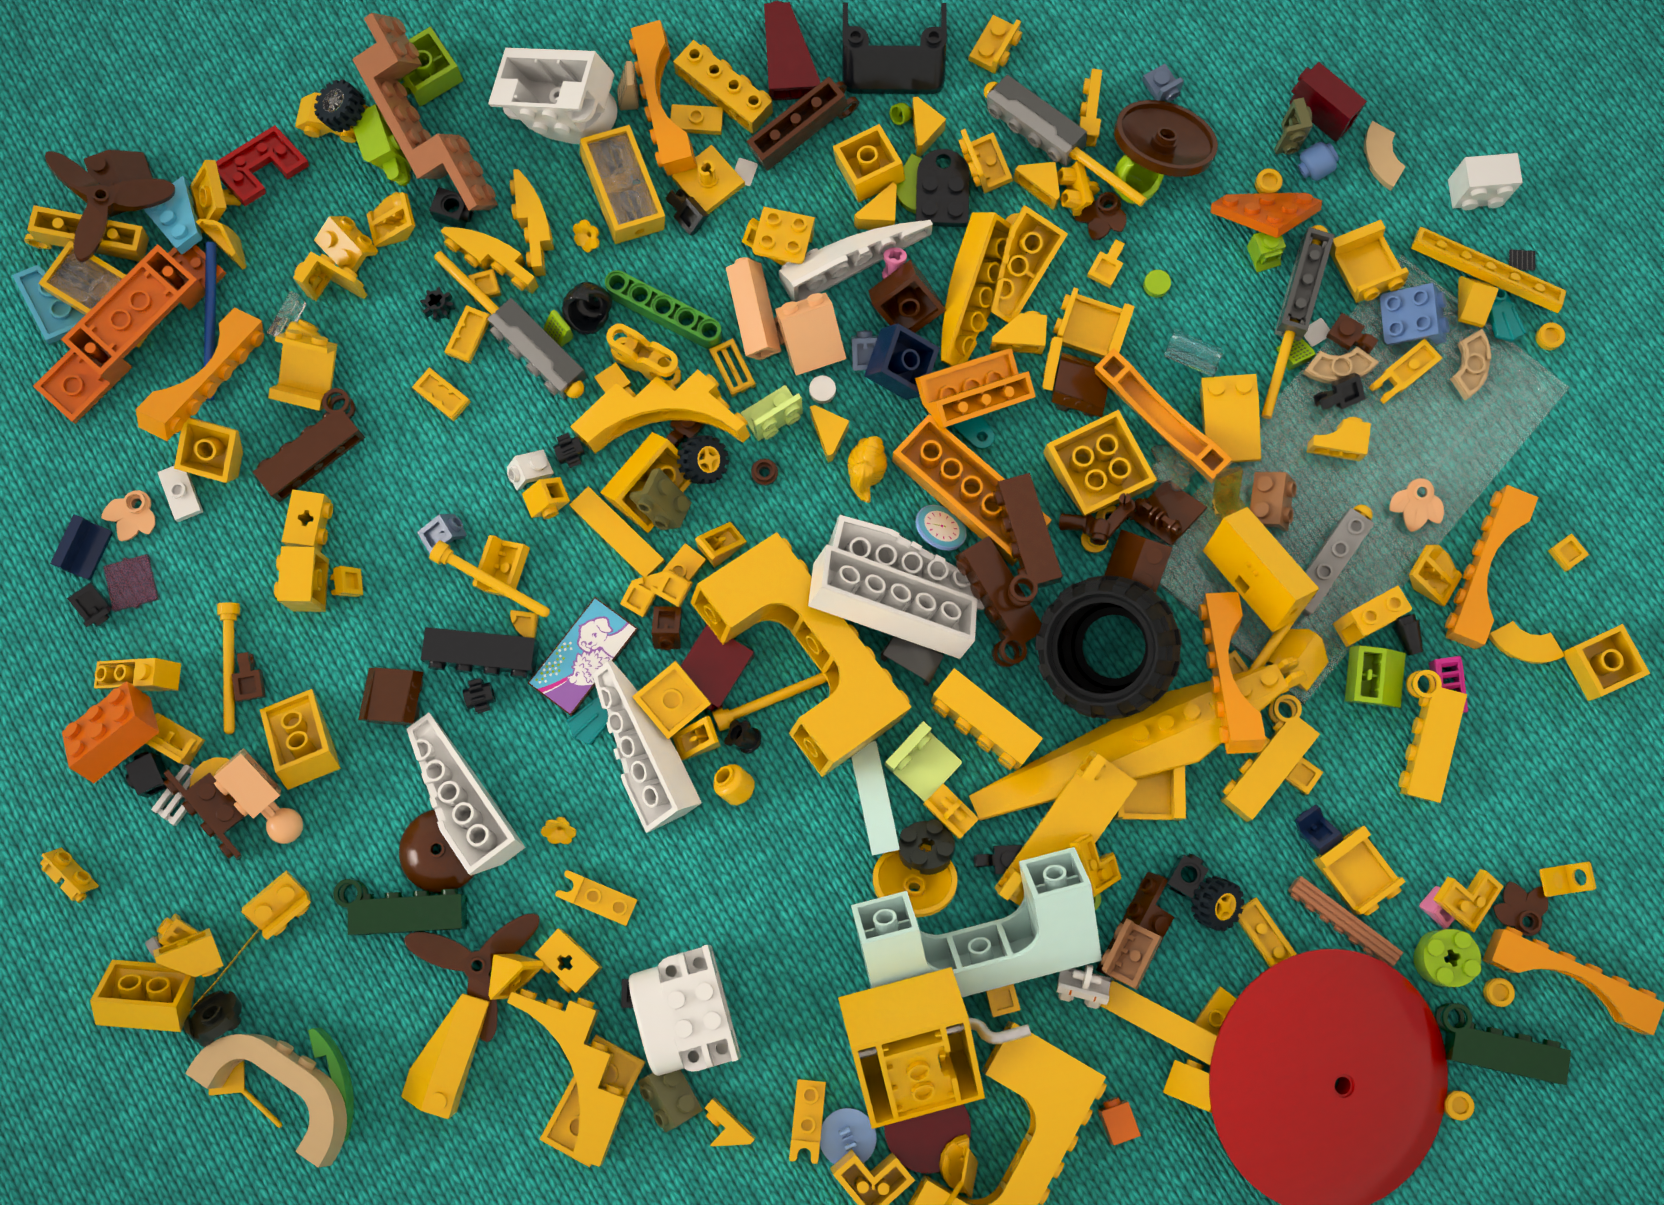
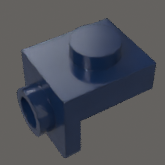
(1317, 830)

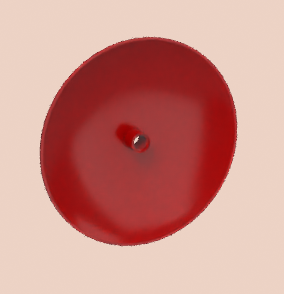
(1278, 1069)

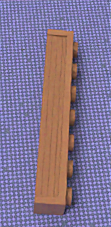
(1344, 921)

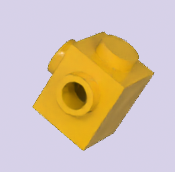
(546, 498)

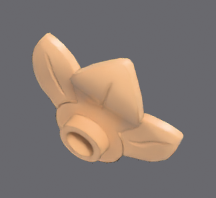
(1417, 509)
(128, 518)

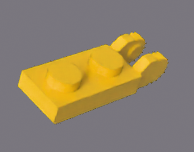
(1407, 369)

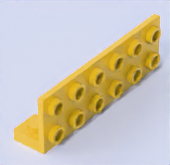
(1081, 809)

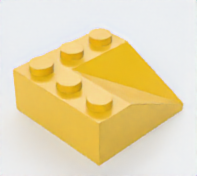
(1099, 464)

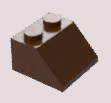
(117, 166)
(906, 298)
(1139, 559)

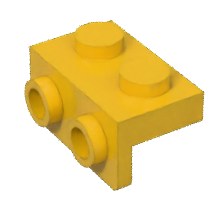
(345, 242)
(503, 561)

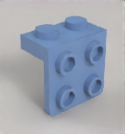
(1414, 315)

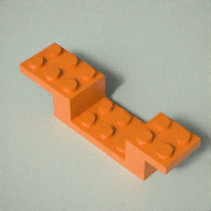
(119, 325)

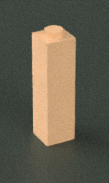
(753, 308)

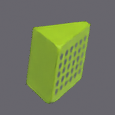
(558, 329)
(1299, 354)

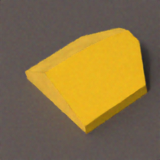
(391, 220)
(225, 238)
(1435, 574)
(1308, 649)

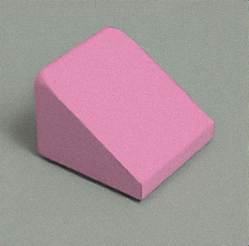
(1435, 911)

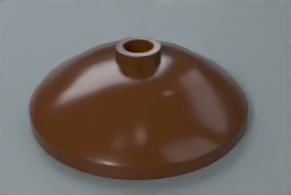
(420, 863)

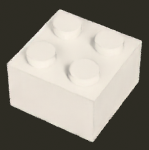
(1485, 181)

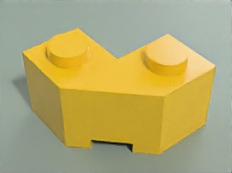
(312, 126)

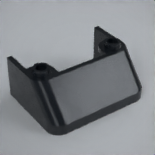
(894, 68)

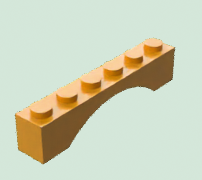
(653, 53)
(168, 409)
(1156, 412)
(1472, 616)
(1241, 723)
(1626, 1005)

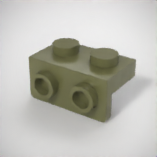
(1295, 127)
(662, 501)
(669, 1098)

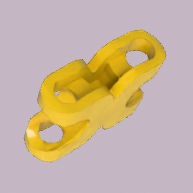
(642, 355)

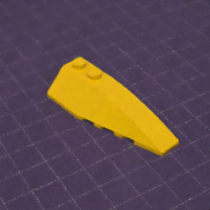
(972, 285)

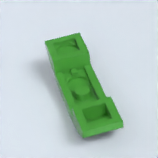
(323, 1046)

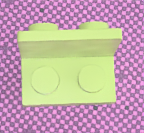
(773, 412)
(923, 762)

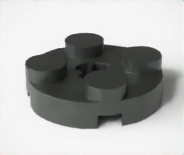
(927, 832)
(213, 1017)

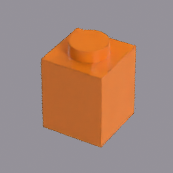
(1118, 1121)

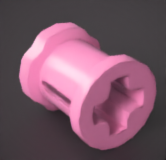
(894, 259)

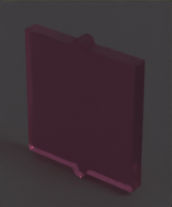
(130, 583)

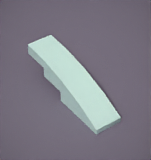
(874, 800)

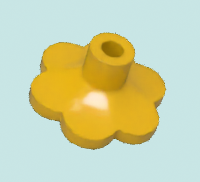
(586, 235)
(558, 831)

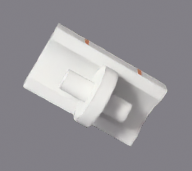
(1084, 985)

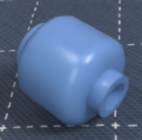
(1318, 161)

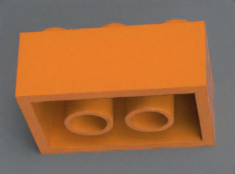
(109, 732)

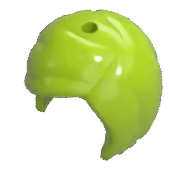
(1137, 177)

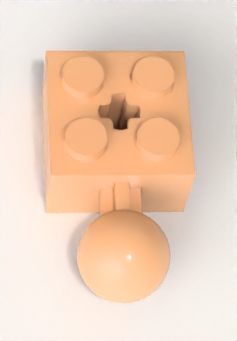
(256, 794)

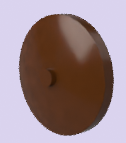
(1165, 138)

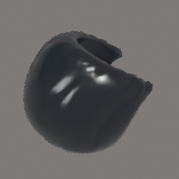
(583, 310)

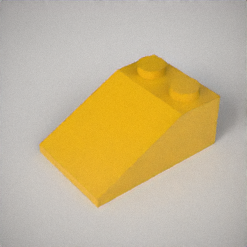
(1232, 415)
(299, 739)

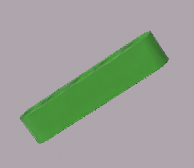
(658, 299)

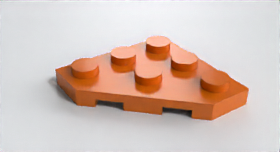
(1267, 212)

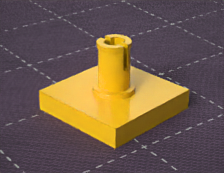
(710, 182)
(208, 194)
(671, 699)

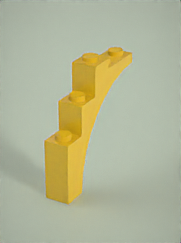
(659, 401)
(598, 1105)

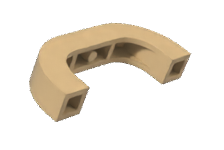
(320, 1093)

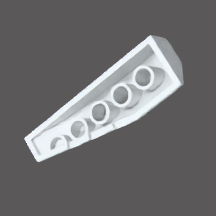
(847, 257)
(895, 551)
(650, 762)
(461, 803)

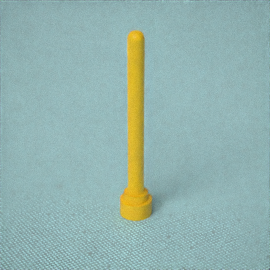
(443, 554)
(228, 614)
(725, 717)

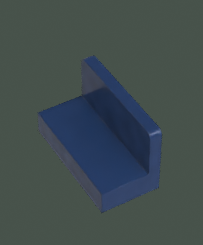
(81, 547)

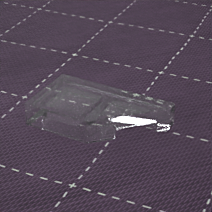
(290, 311)

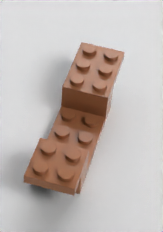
(428, 156)

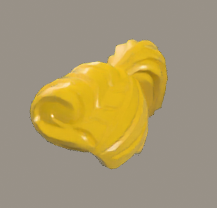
(866, 466)

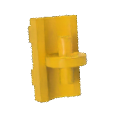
(1079, 189)
(951, 811)

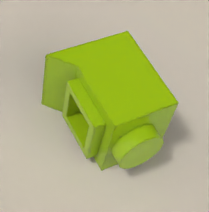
(1265, 251)

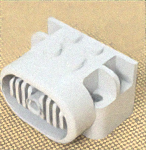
(556, 92)
(684, 1013)

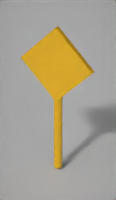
(236, 1084)
(968, 1178)

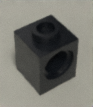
(441, 204)
(1175, 880)

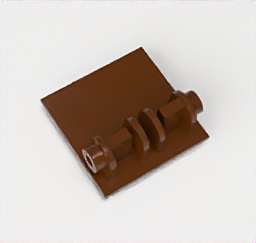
(1168, 513)

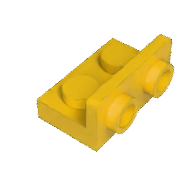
(994, 44)
(277, 905)

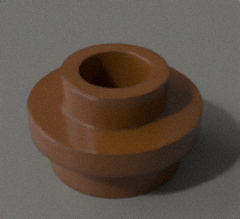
(764, 464)

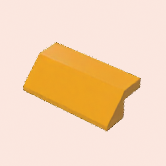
(974, 388)

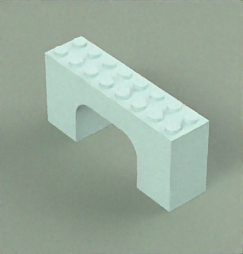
(1044, 936)

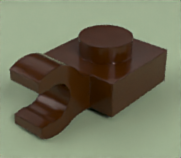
(1348, 333)
(682, 430)
(249, 682)

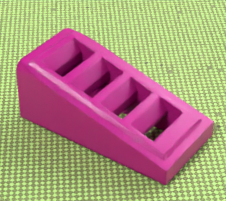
(1456, 673)

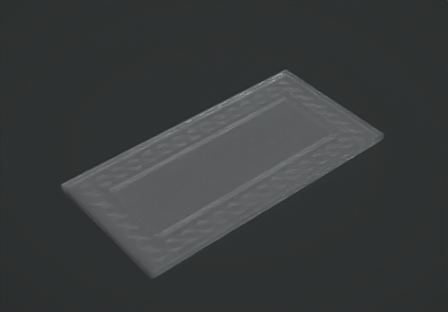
(1412, 436)

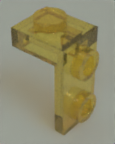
(1227, 492)

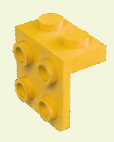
(985, 161)
(783, 235)
(317, 272)

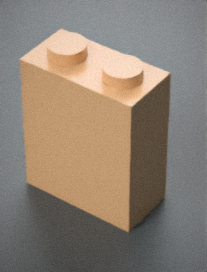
(810, 333)

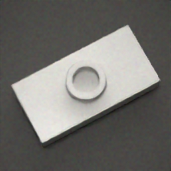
(180, 493)

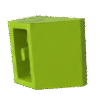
(1375, 676)

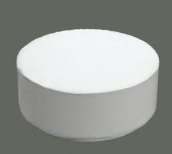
(822, 389)

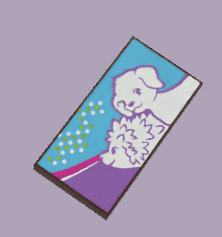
(590, 642)

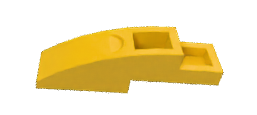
(533, 220)
(488, 251)

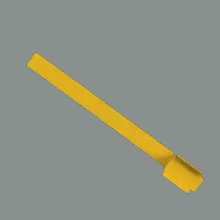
(229, 965)

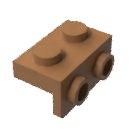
(1273, 499)
(1130, 953)

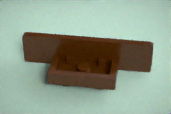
(211, 806)
(1144, 910)

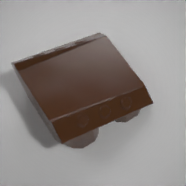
(1078, 386)
(391, 696)

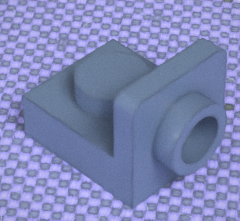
(1163, 84)
(862, 349)
(444, 528)

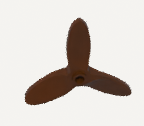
(104, 200)
(455, 956)

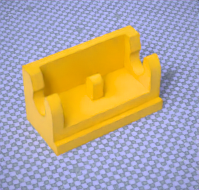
(175, 741)

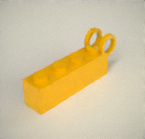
(58, 227)
(1433, 738)
(1274, 762)

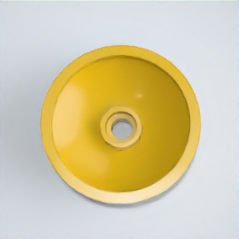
(933, 892)

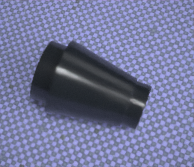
(1409, 633)

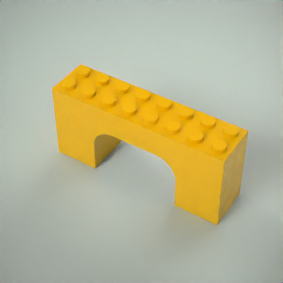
(775, 587)
(1058, 1099)

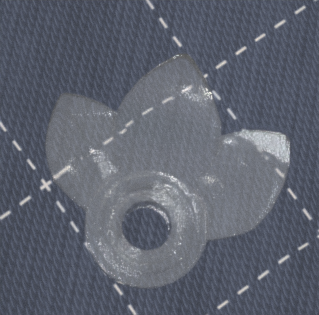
(1171, 467)

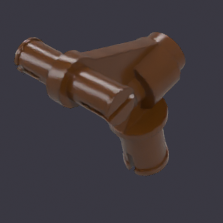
(1100, 529)

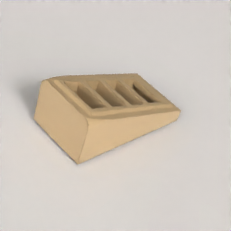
(628, 88)

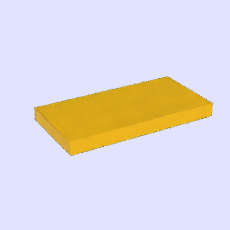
(564, 1124)

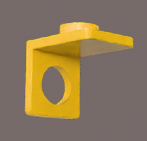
(1562, 880)

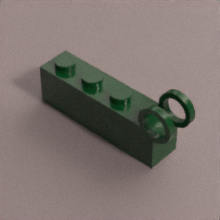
(401, 913)
(1500, 1052)

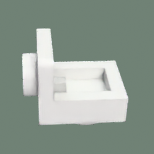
(529, 468)

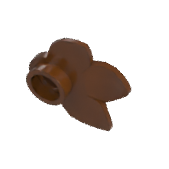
(1103, 219)
(1519, 905)

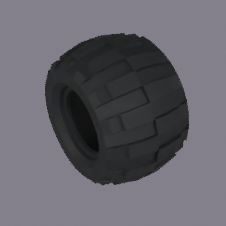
(1062, 647)

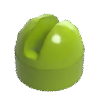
(897, 111)

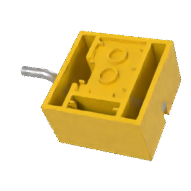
(897, 1044)

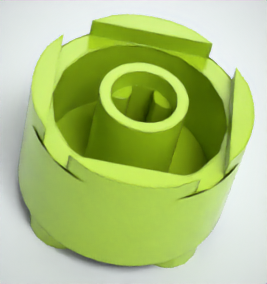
(1463, 962)

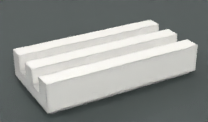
(165, 814)

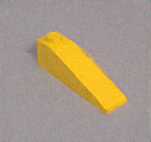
(1026, 256)
(442, 1067)

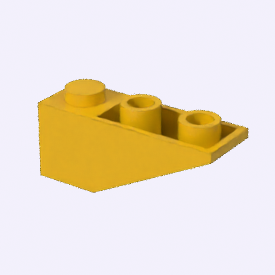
(144, 674)

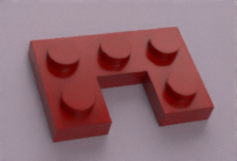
(239, 165)

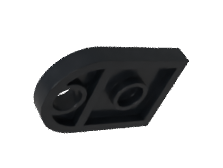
(943, 192)

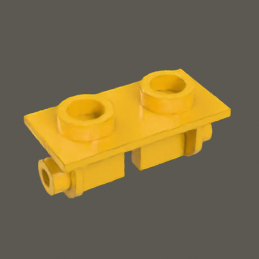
(60, 865)

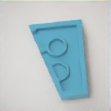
(177, 218)
(51, 314)

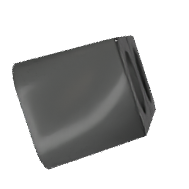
(913, 657)

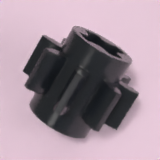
(437, 297)
(568, 450)
(479, 695)

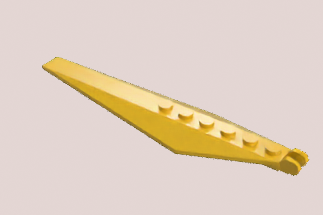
(1162, 737)

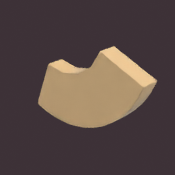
(1380, 155)
(1474, 364)
(1330, 368)

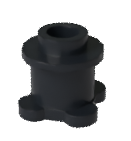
(743, 736)

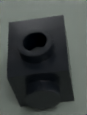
(146, 774)

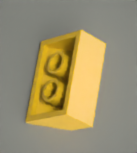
(652, 454)
(143, 996)

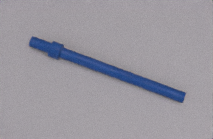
(210, 303)

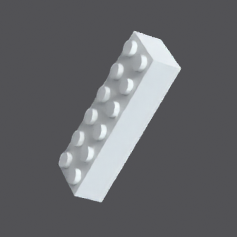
(893, 602)

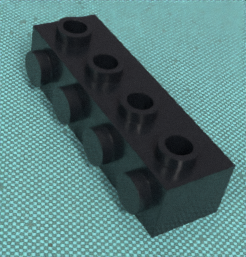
(479, 651)

